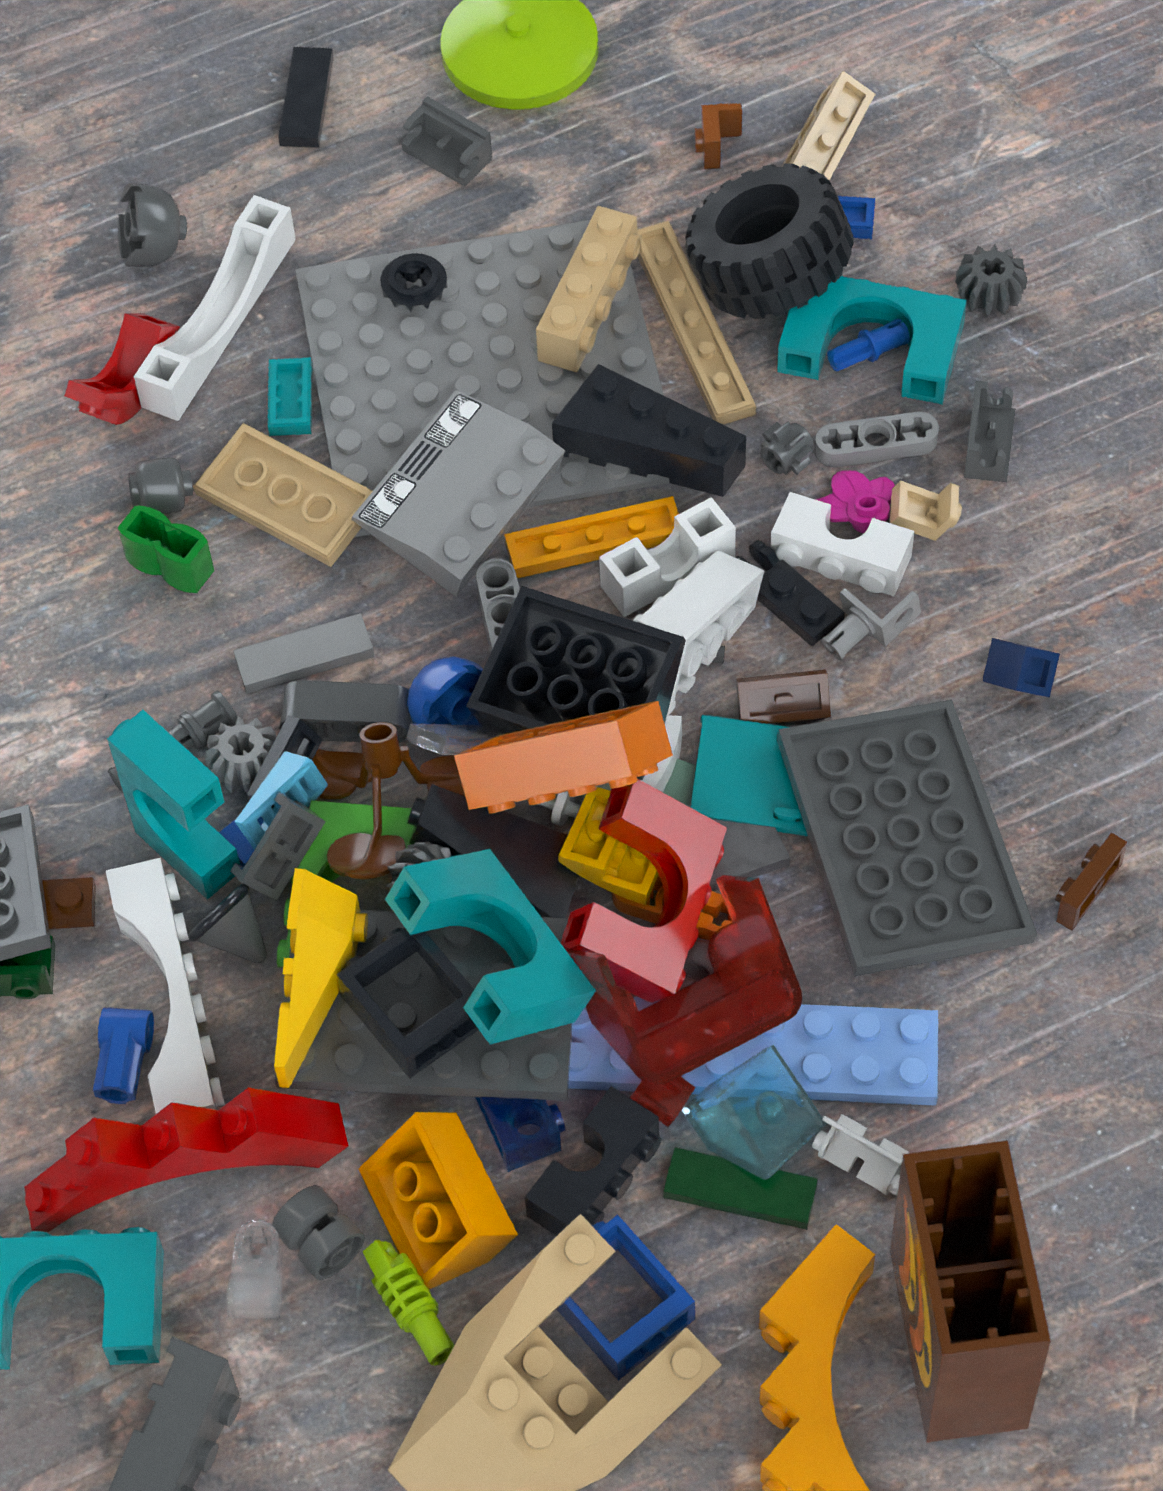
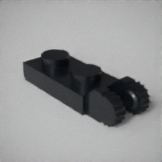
(794, 597)

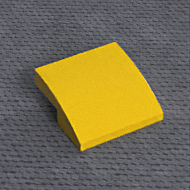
(604, 858)

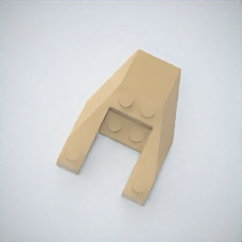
(519, 1411)

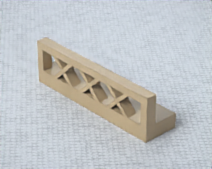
(831, 125)

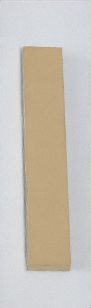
(694, 325)

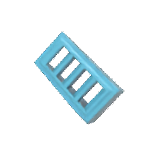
(292, 776)

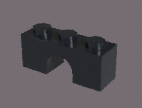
(623, 1136)

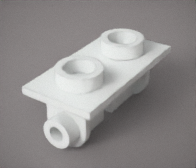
(846, 1143)

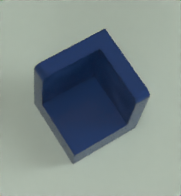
(1021, 667)

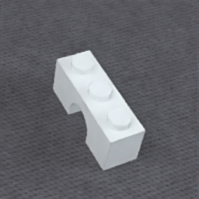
(872, 560)
(639, 576)

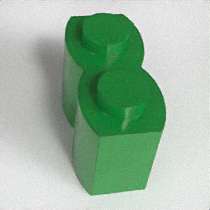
(166, 549)

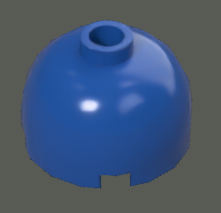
(443, 691)

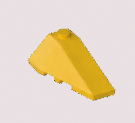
(323, 938)

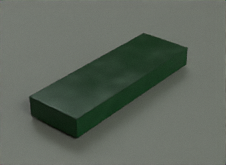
(729, 1188)

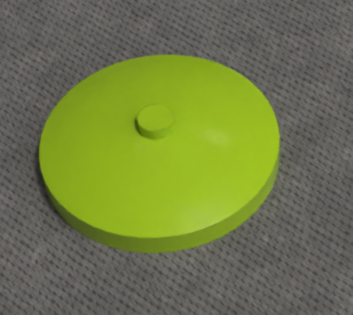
(519, 50)

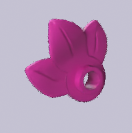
(858, 499)

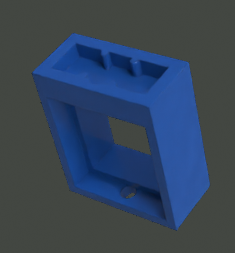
(655, 1327)

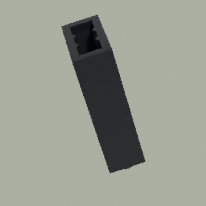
(521, 846)

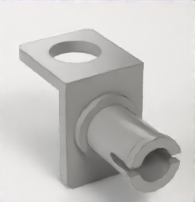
(864, 622)

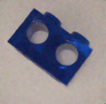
(507, 1115)

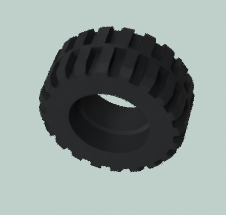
(769, 241)

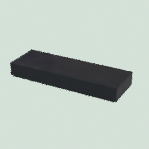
(306, 97)

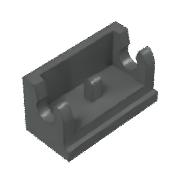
(447, 141)
(990, 435)
(280, 848)

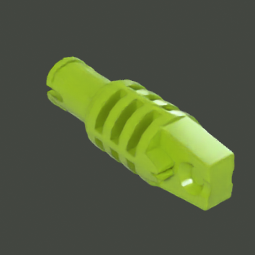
(408, 1300)

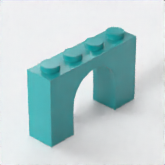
(932, 322)
(168, 802)
(480, 894)
(121, 1263)

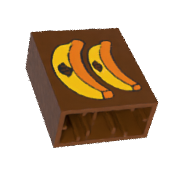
(968, 1291)

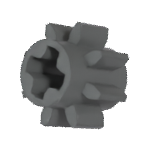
(786, 448)

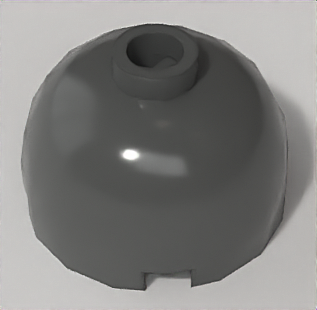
(150, 225)

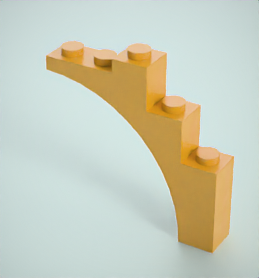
(798, 1394)

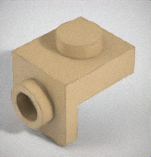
(924, 510)

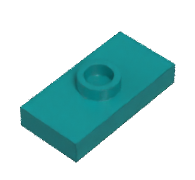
(290, 396)

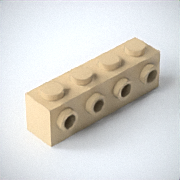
(587, 289)

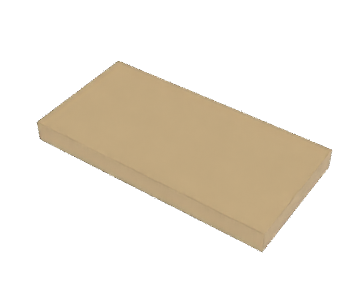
(284, 494)

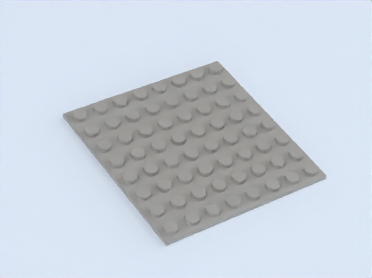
(393, 369)

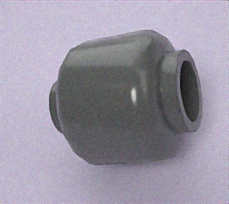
(160, 485)

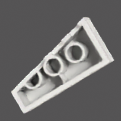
(705, 611)

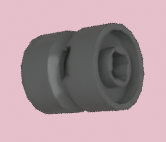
(323, 1238)

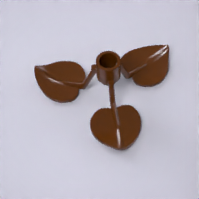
(344, 771)

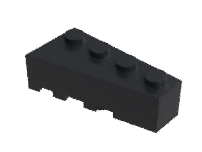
(649, 433)

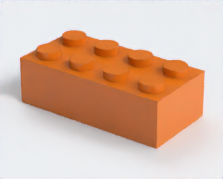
(564, 757)

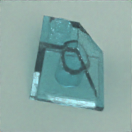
(755, 1114)

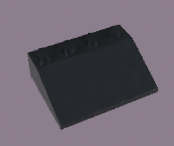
(571, 663)

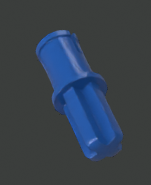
(869, 345)

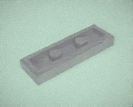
(303, 653)

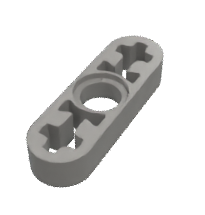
(887, 425)

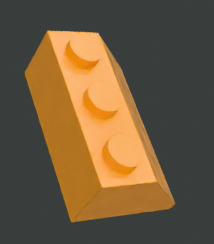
(437, 1198)

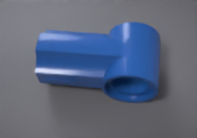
(122, 1042)

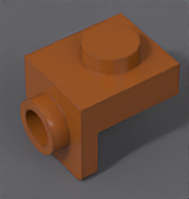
(717, 122)

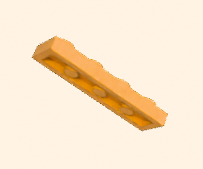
(589, 536)

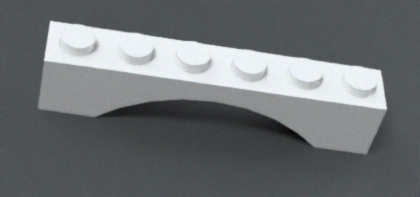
(183, 361)
(146, 915)

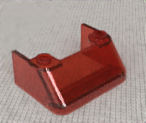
(744, 997)

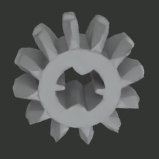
(239, 752)

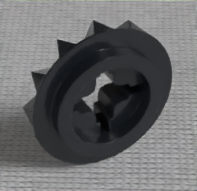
(411, 268)

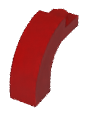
(113, 390)

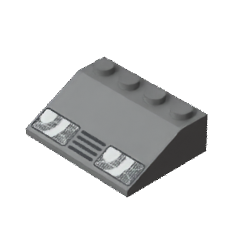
(459, 489)

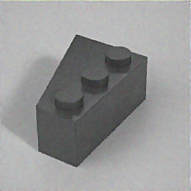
(182, 1425)

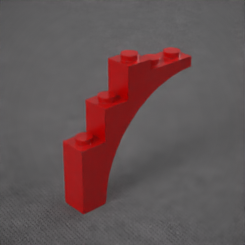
(183, 1140)

